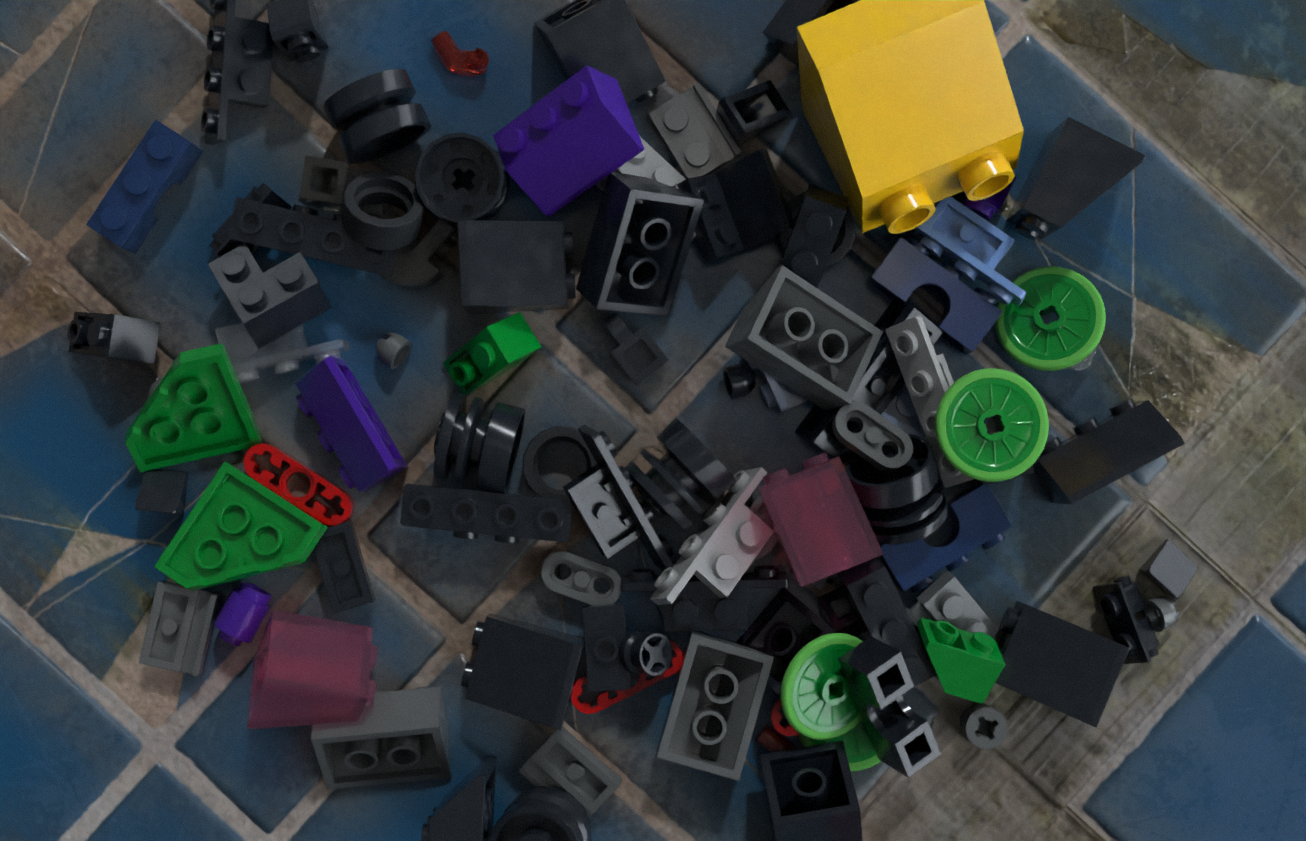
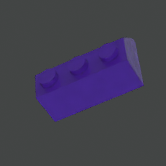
(569, 140)
(349, 424)

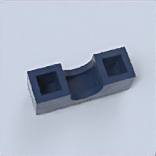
(129, 205)
(966, 312)
(975, 522)

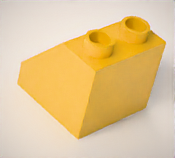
(909, 106)

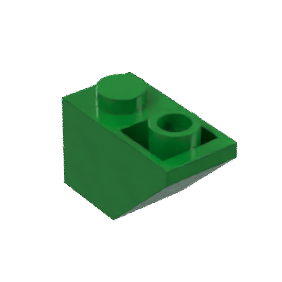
(491, 353)
(962, 659)

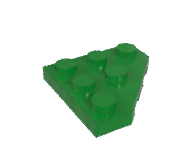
(193, 413)
(238, 533)

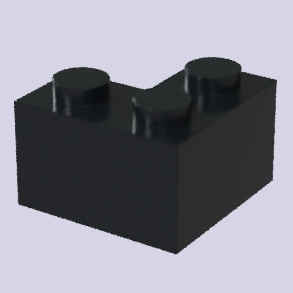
(269, 300)

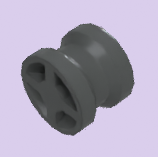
(978, 718)

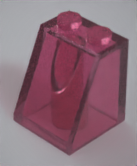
(818, 519)
(311, 672)

